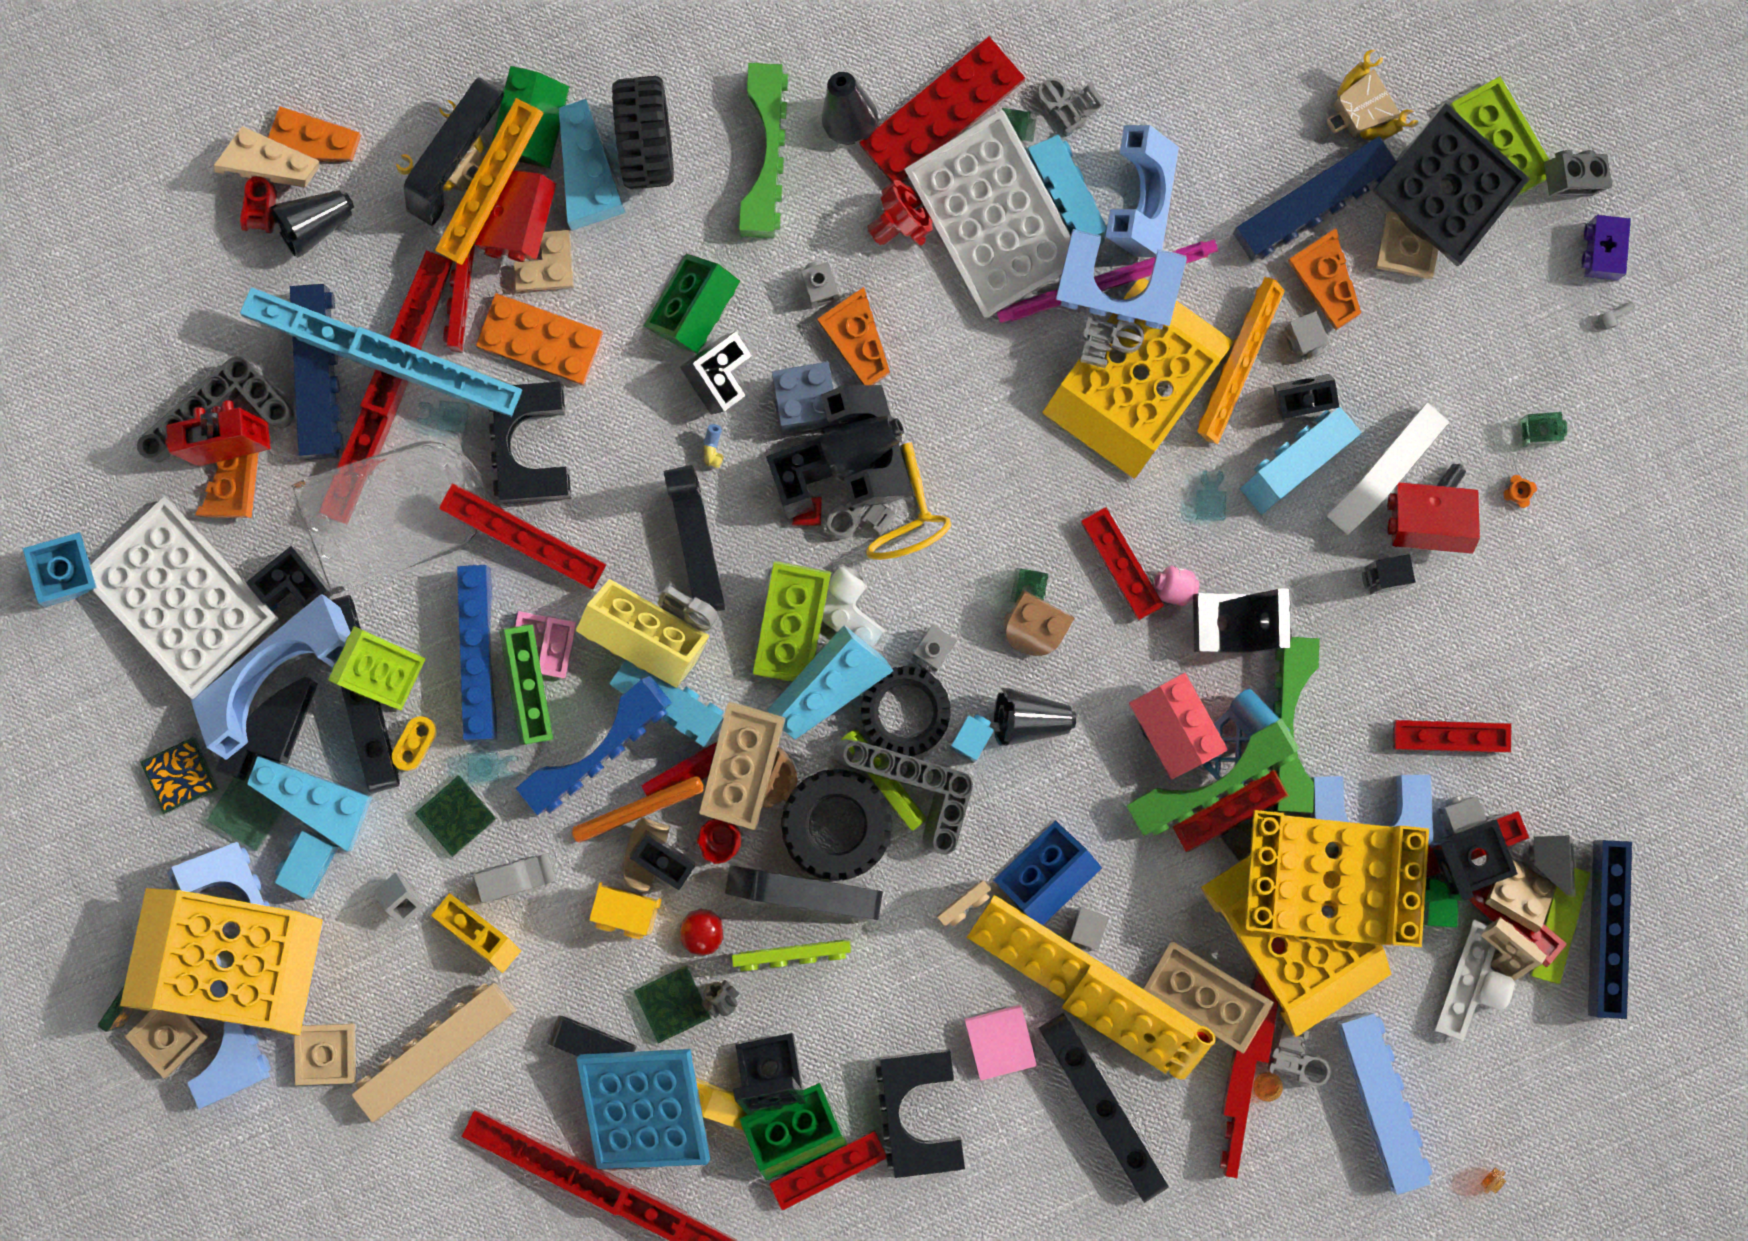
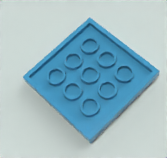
(643, 1109)

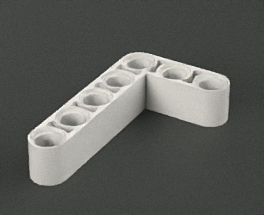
(1388, 469)

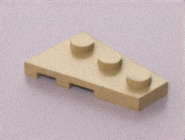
(263, 157)

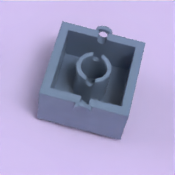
(800, 398)

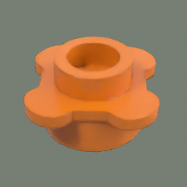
(1512, 492)

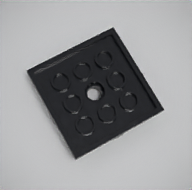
(1480, 178)

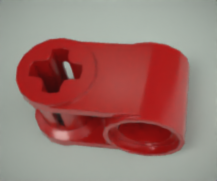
(256, 210)

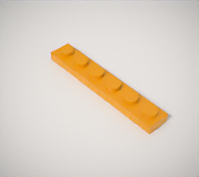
(489, 181)
(1241, 360)

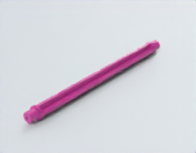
(1104, 281)

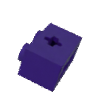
(1615, 235)

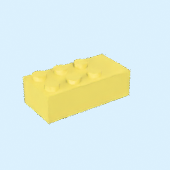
(642, 633)

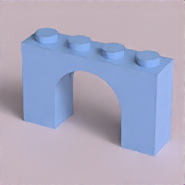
(1155, 157)
(1153, 304)
(1412, 794)
(219, 868)

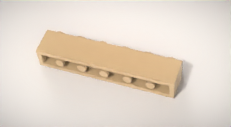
(433, 1052)

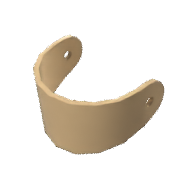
(633, 873)

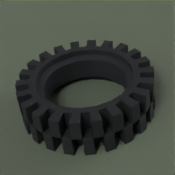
(940, 719)

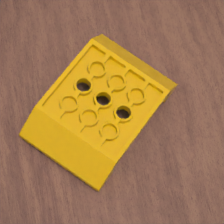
(1126, 415)
(1376, 890)
(178, 951)
(1312, 973)

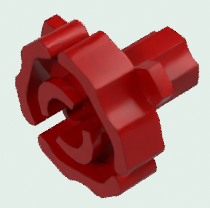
(900, 215)

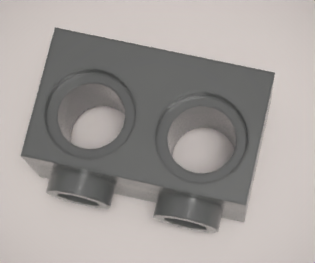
(1577, 173)

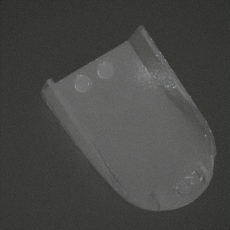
(386, 512)

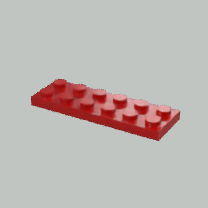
(943, 109)

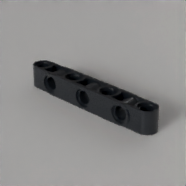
(368, 724)
(1114, 1125)

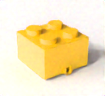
(624, 910)

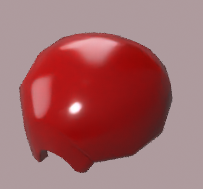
(719, 841)
(701, 932)

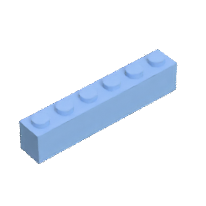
(1384, 1103)

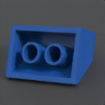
(1048, 873)

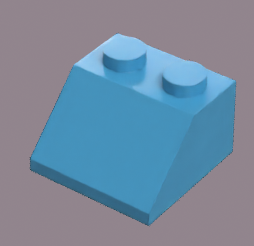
(59, 569)

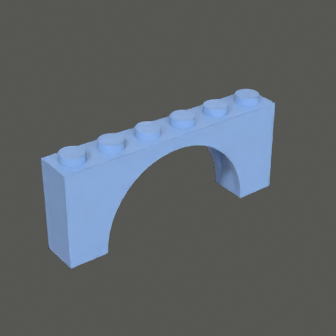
(225, 703)
(234, 1066)

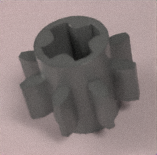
(720, 998)

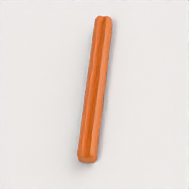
(637, 809)

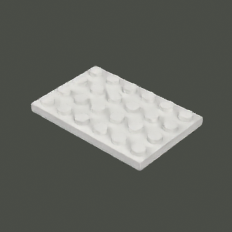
(993, 213)
(179, 597)

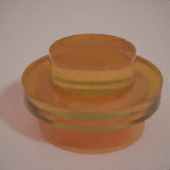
(1268, 1086)
(1493, 1181)

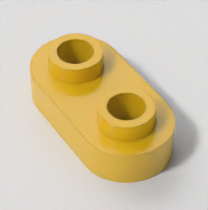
(413, 742)

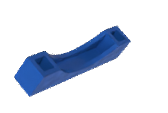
(477, 689)
(636, 709)

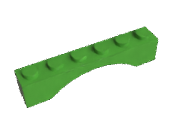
(758, 208)
(1295, 669)
(1160, 805)

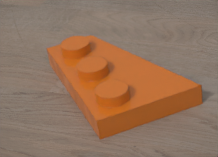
(314, 136)
(1327, 280)
(855, 336)
(231, 489)

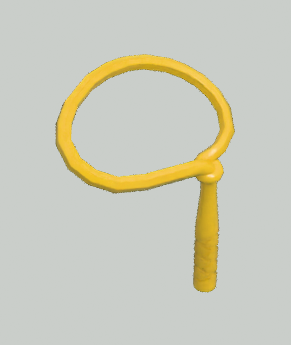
(924, 515)

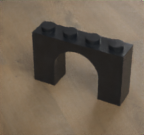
(887, 476)
(518, 482)
(909, 1154)

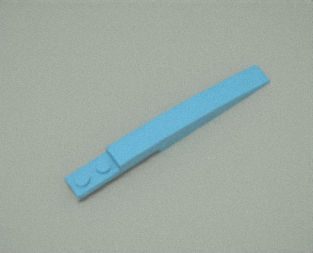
(381, 353)

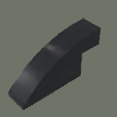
(272, 728)

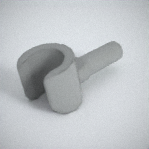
(1608, 319)

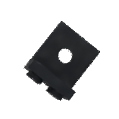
(1253, 622)
(1455, 861)
(771, 1091)

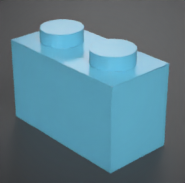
(972, 737)
(305, 864)

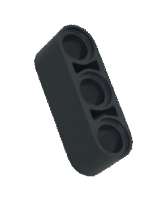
(582, 1039)

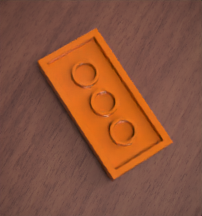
(539, 339)

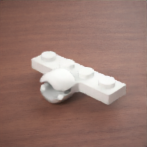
(841, 609)
(1473, 985)

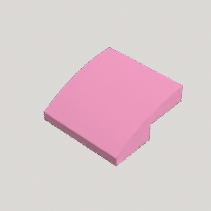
(553, 641)
(1000, 1042)

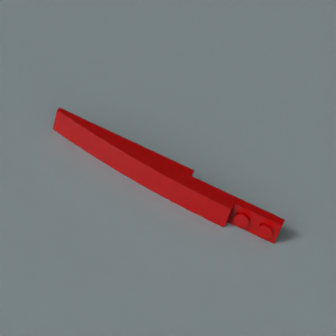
(386, 390)
(1241, 1076)
(588, 1182)

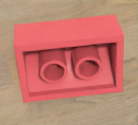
(1178, 726)

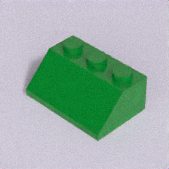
(544, 95)
(692, 303)
(793, 1134)

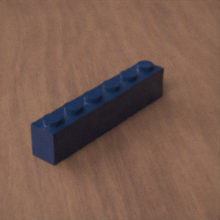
(1314, 199)
(316, 383)
(1610, 929)

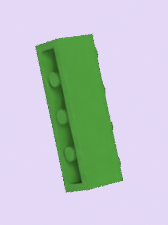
(526, 684)

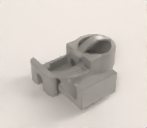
(1074, 109)
(1101, 337)
(871, 513)
(687, 608)
(1290, 1059)

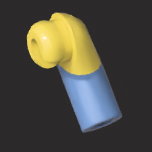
(711, 441)

